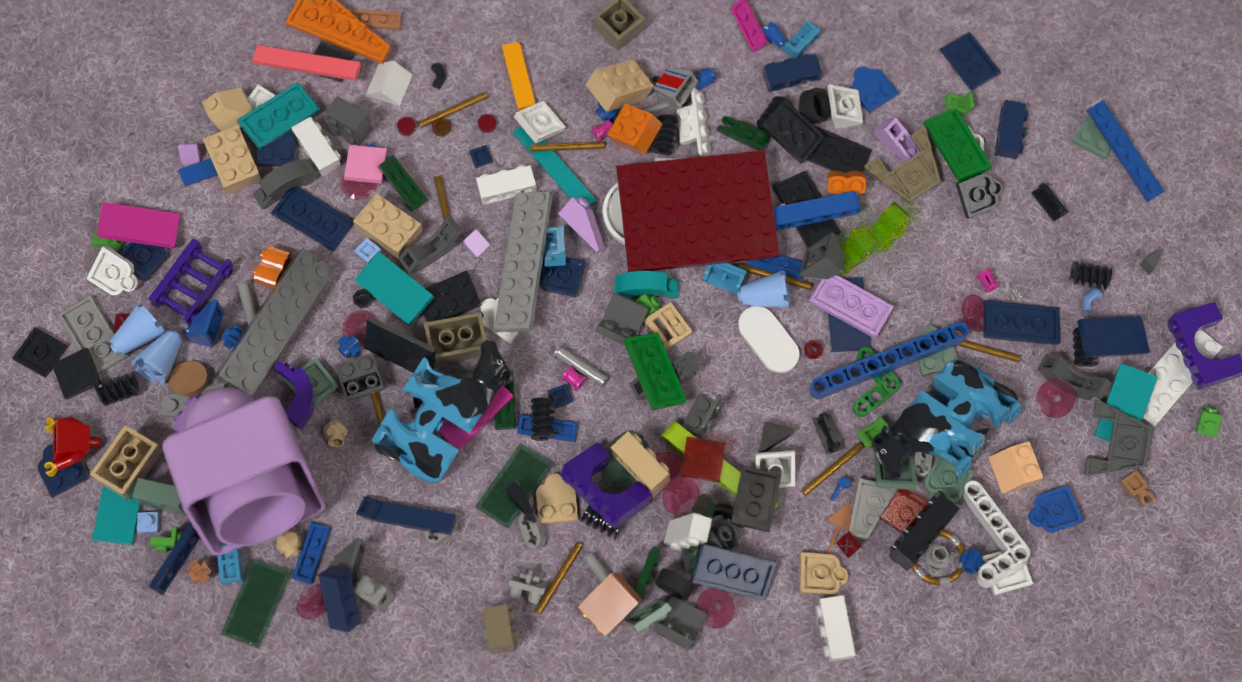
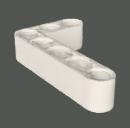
(997, 533)

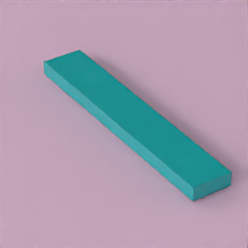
(556, 169)

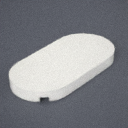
(768, 339)

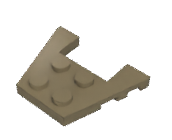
(914, 175)

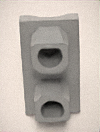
(518, 585)

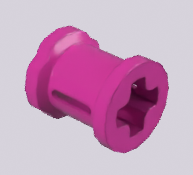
(601, 130)
(988, 274)
(573, 378)

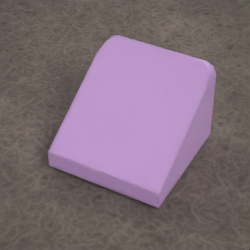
(189, 153)
(476, 243)

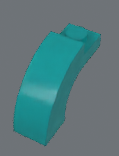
(646, 282)

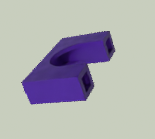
(1203, 371)
(612, 507)

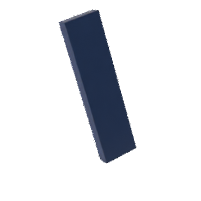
(416, 518)
(175, 560)

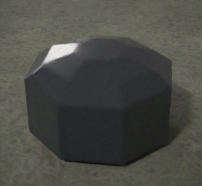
(362, 299)

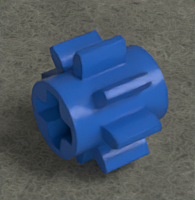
(611, 115)
(231, 336)
(349, 346)
(971, 561)

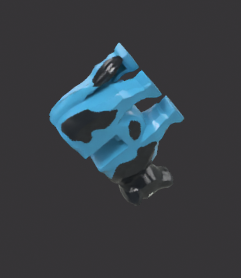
(456, 397)
(938, 428)

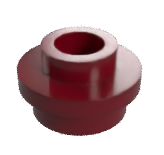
(817, 346)

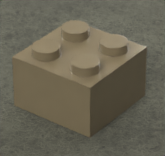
(619, 23)
(498, 629)

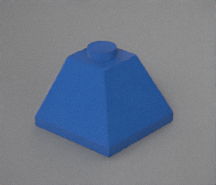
(206, 325)

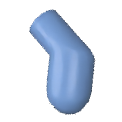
(1089, 297)

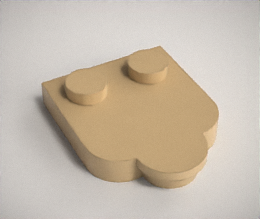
(556, 501)
(820, 574)

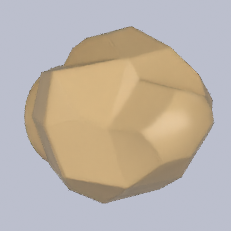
(335, 433)
(288, 544)

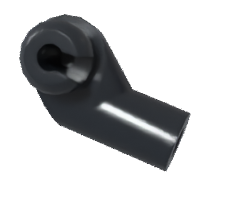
(440, 73)

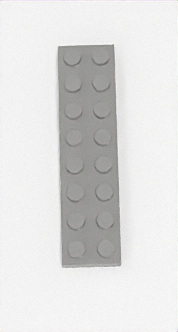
(523, 262)

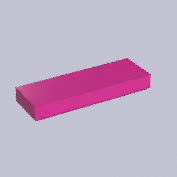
(749, 25)

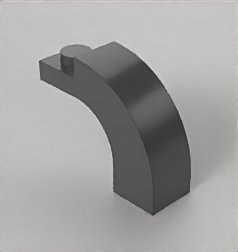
(283, 178)
(427, 252)
(683, 367)
(1084, 386)

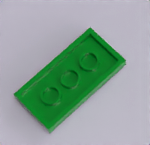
(957, 145)
(655, 371)

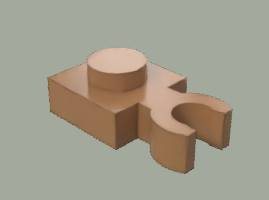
(1136, 486)

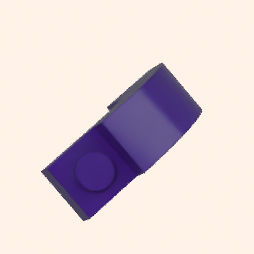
(304, 401)

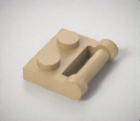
(672, 323)

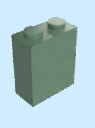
(158, 496)

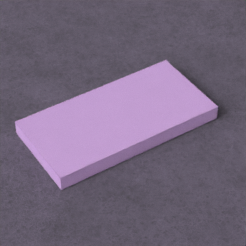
(851, 305)

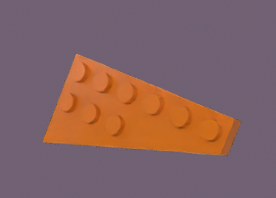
(337, 26)

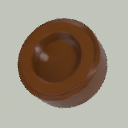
(441, 127)

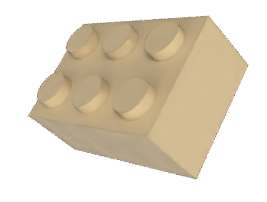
(619, 85)
(232, 159)
(387, 226)
(126, 461)
(641, 463)

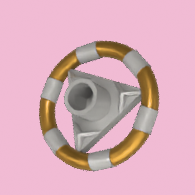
(938, 557)

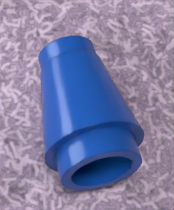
(774, 34)
(705, 78)

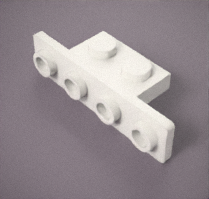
(693, 124)

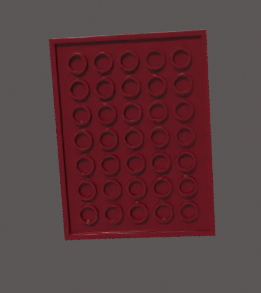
(697, 211)

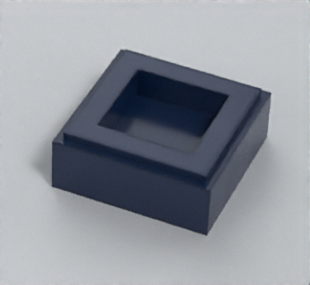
(480, 156)
(561, 396)
(369, 508)

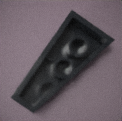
(923, 532)

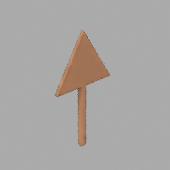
(841, 520)

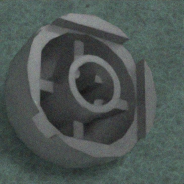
(724, 534)

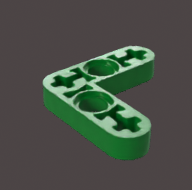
(880, 388)

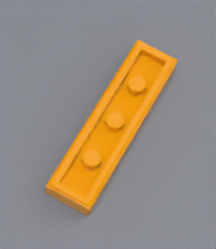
(518, 75)

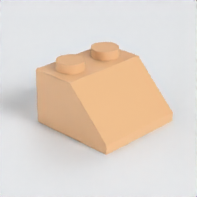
(1015, 467)

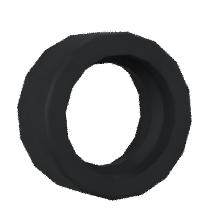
(822, 105)
(674, 584)

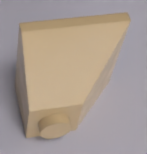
(227, 107)

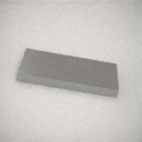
(91, 330)

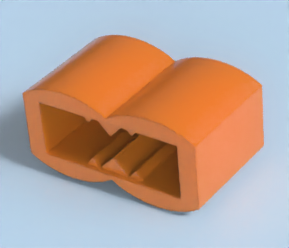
(841, 182)
(272, 266)

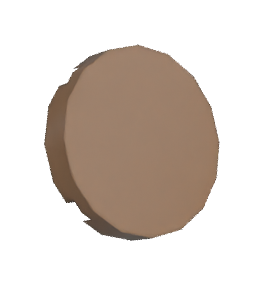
(188, 378)

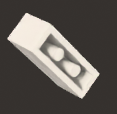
(316, 146)
(505, 184)
(687, 531)
(835, 628)

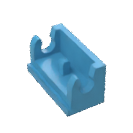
(801, 40)
(555, 247)
(725, 277)
(231, 566)

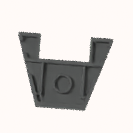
(1128, 442)

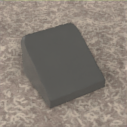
(1150, 261)

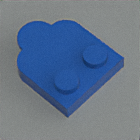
(873, 88)
(1055, 510)

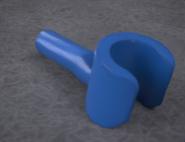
(843, 482)

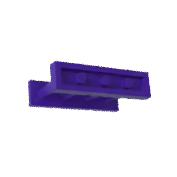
(183, 266)

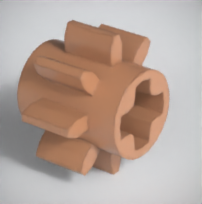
(199, 571)

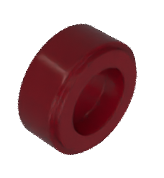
(486, 123)
(406, 126)

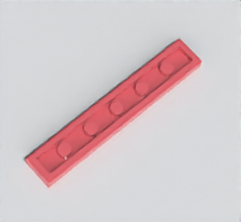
(306, 62)

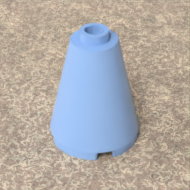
(766, 292)
(136, 331)
(158, 358)

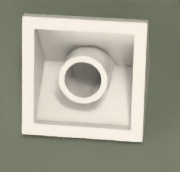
(389, 83)
(844, 106)
(778, 462)

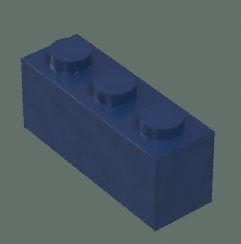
(791, 72)
(1011, 129)
(339, 598)

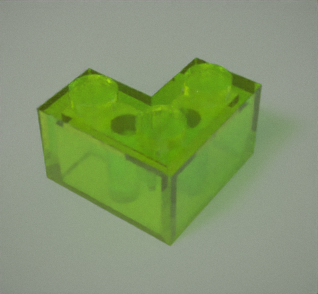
(890, 226)
(857, 248)

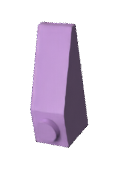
(896, 138)
(582, 220)

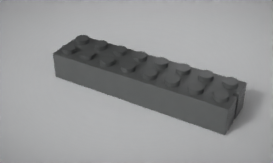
(274, 322)

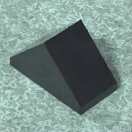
(773, 435)

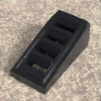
(520, 500)

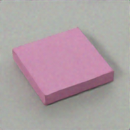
(363, 164)

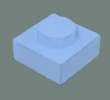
(367, 250)
(147, 522)

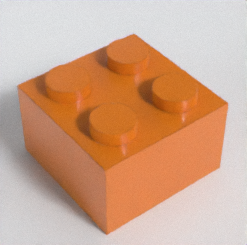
(634, 129)

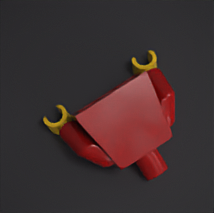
(70, 442)

